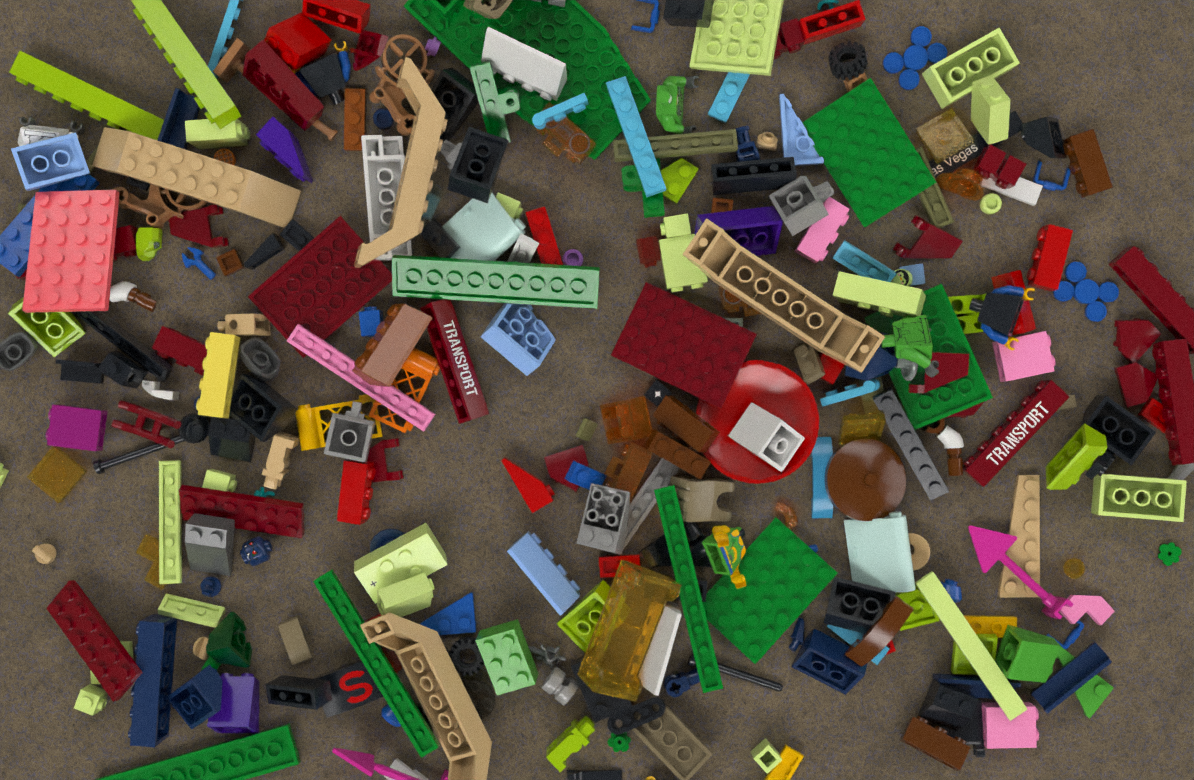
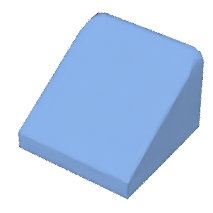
(917, 273)

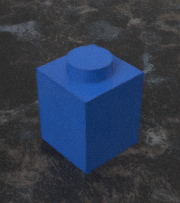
(369, 321)

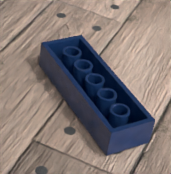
(156, 660)

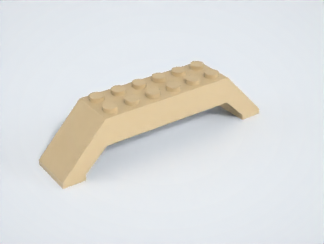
(417, 166)
(196, 176)
(781, 298)
(438, 691)

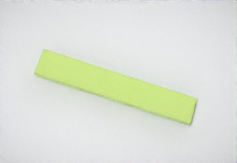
(170, 523)

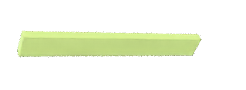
(971, 645)

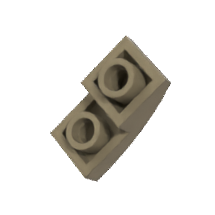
(294, 640)

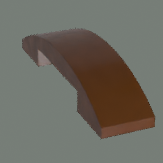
(880, 633)

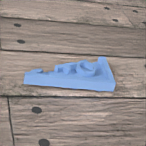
(795, 138)

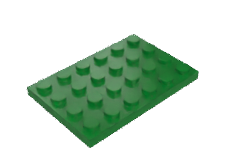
(868, 153)
(946, 338)
(781, 583)

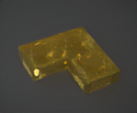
(150, 549)

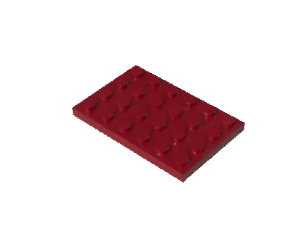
(321, 284)
(683, 345)

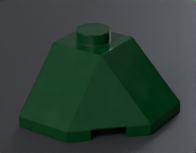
(228, 642)

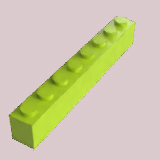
(187, 61)
(85, 96)

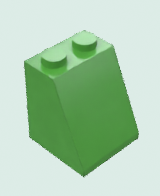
(1026, 655)

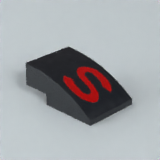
(350, 688)

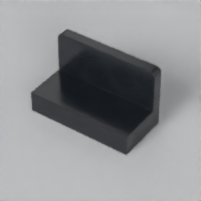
(80, 371)

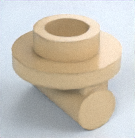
(767, 141)
(45, 553)
(199, 648)

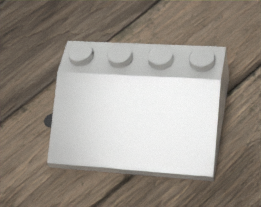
(524, 65)
(658, 654)

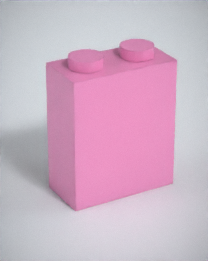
(1028, 359)
(1003, 733)

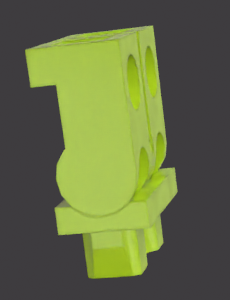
(961, 306)
(570, 742)

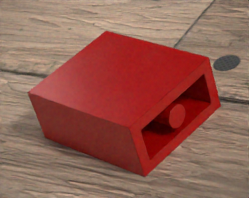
(297, 41)

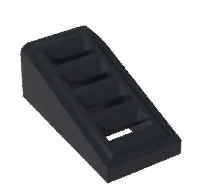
(265, 251)

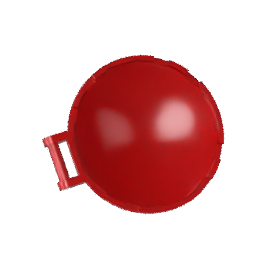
(777, 392)

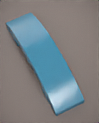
(820, 503)

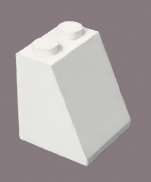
(766, 436)

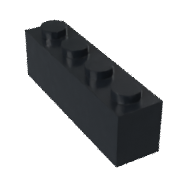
(752, 175)

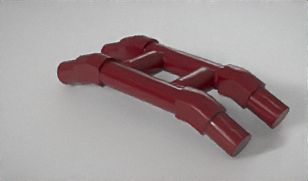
(137, 429)

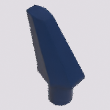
(797, 635)

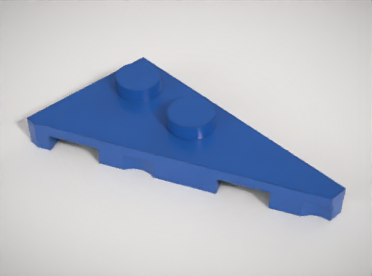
(455, 618)

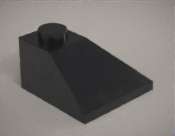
(1044, 136)

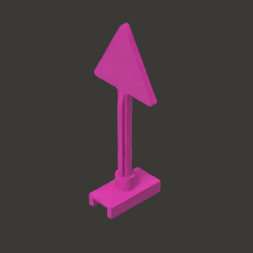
(991, 547)
(366, 764)

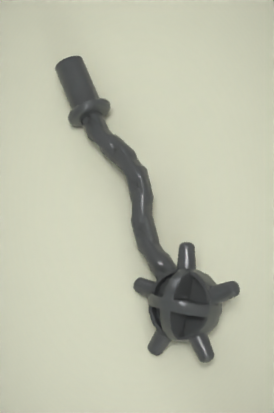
(548, 654)

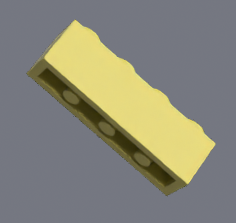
(219, 375)

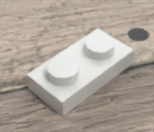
(523, 249)

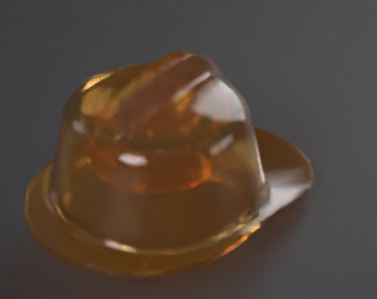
(963, 183)

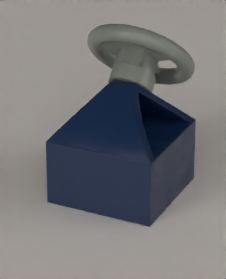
(882, 363)

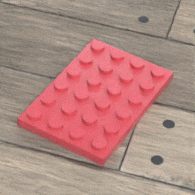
(71, 251)

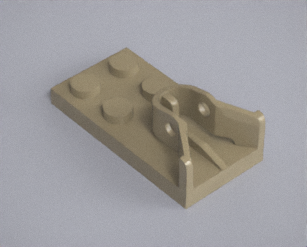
(674, 743)

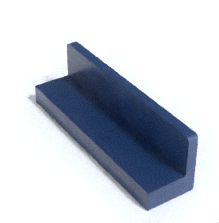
(181, 109)
(1071, 677)
(970, 683)

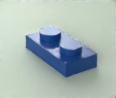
(584, 475)

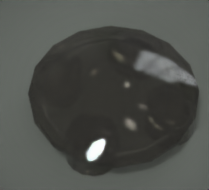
(481, 697)

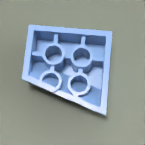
(519, 336)

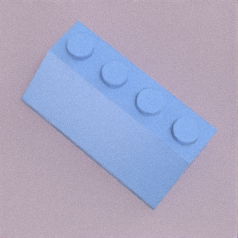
(544, 572)

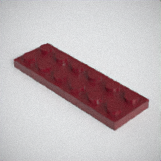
(248, 511)
(94, 640)

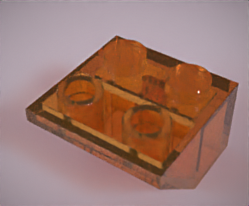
(626, 420)

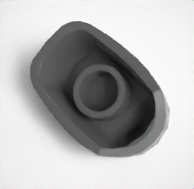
(17, 350)
(259, 359)

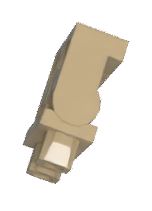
(279, 459)

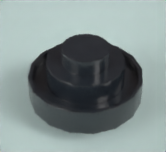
(194, 428)

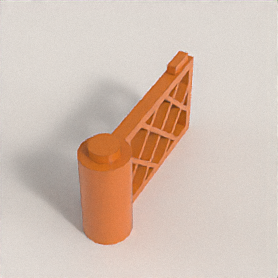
(420, 365)

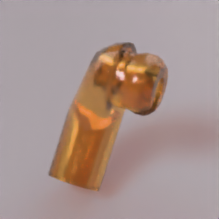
(789, 514)

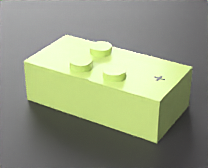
(954, 75)
(879, 295)
(1139, 497)
(400, 559)

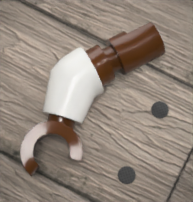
(129, 292)
(952, 443)

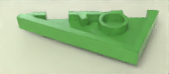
(1091, 693)

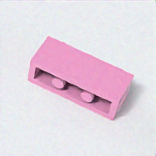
(823, 232)

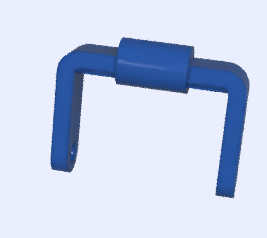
(653, 20)
(1047, 184)
(1071, 638)

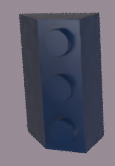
(826, 662)
(198, 697)

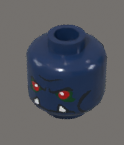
(256, 551)

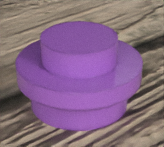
(432, 46)
(573, 258)

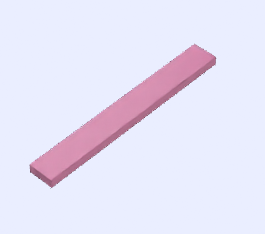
(343, 366)

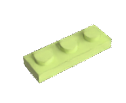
(191, 610)

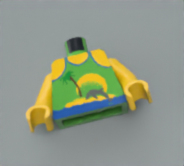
(725, 552)

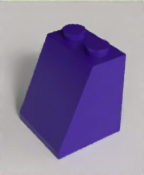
(238, 705)

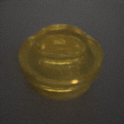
(1074, 568)

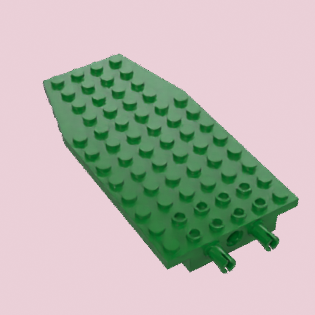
(558, 31)

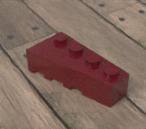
(281, 85)

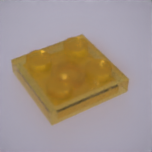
(944, 135)
(861, 427)
(57, 474)

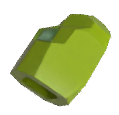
(148, 243)

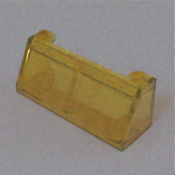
(626, 630)

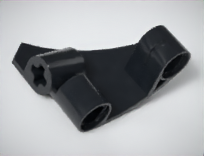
(657, 553)

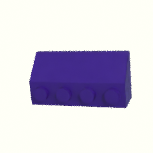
(751, 228)

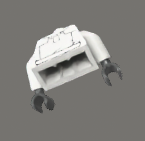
(31, 133)

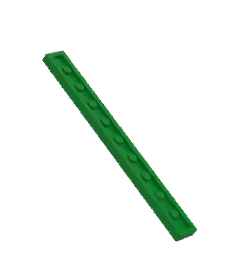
(689, 591)
(377, 664)

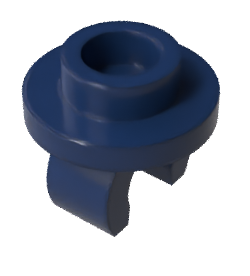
(210, 586)

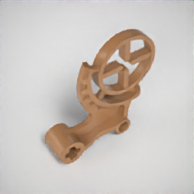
(386, 89)
(155, 206)

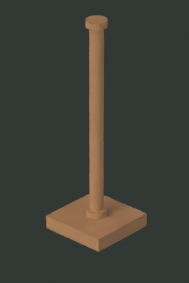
(233, 62)

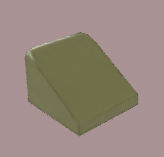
(586, 429)

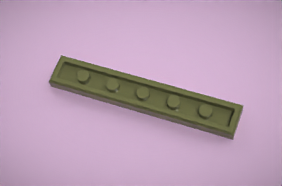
(683, 144)

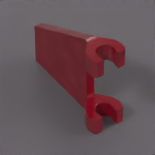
(196, 226)
(931, 243)
(951, 367)
(378, 456)

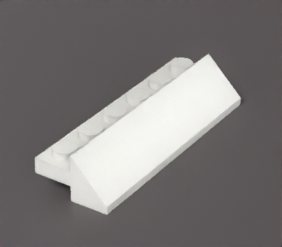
(382, 173)

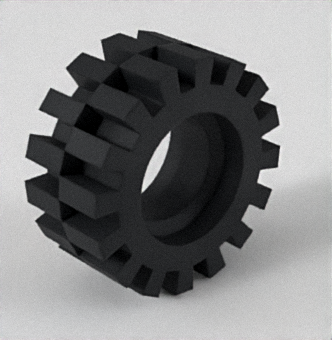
(846, 52)
(466, 668)

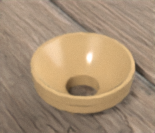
(921, 550)

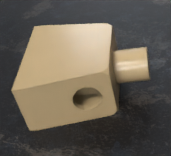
(245, 325)

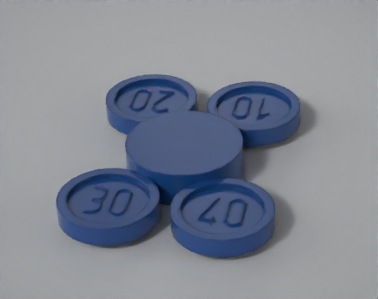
(914, 58)
(1086, 291)

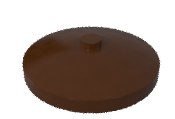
(865, 479)

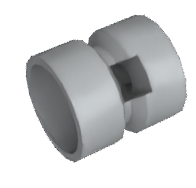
(560, 686)

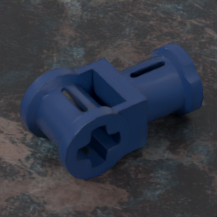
(746, 148)
(683, 682)

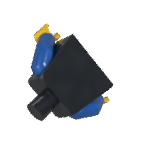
(327, 74)
(1000, 312)

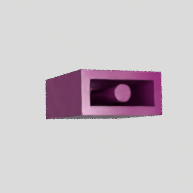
(76, 427)

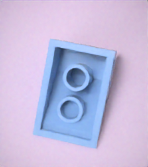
(50, 161)

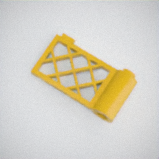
(310, 422)

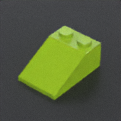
(50, 329)
(583, 617)

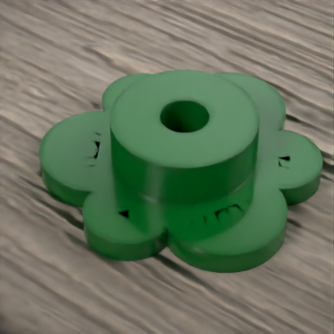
(1172, 557)
(623, 746)

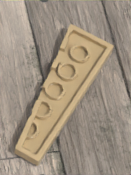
(1026, 527)

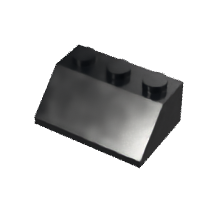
(260, 407)
(1123, 431)

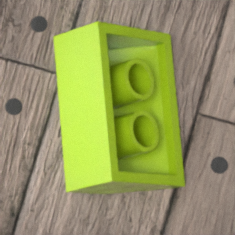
(1075, 458)

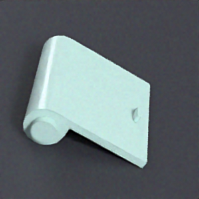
(483, 230)
(881, 552)

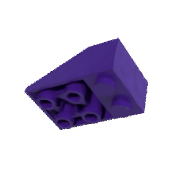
(280, 140)

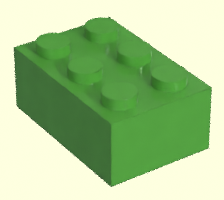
(507, 657)

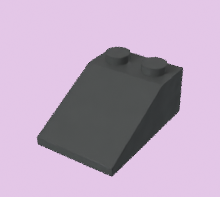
(210, 543)

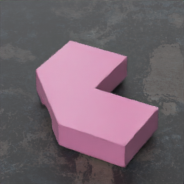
(1095, 607)

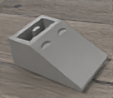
(605, 519)

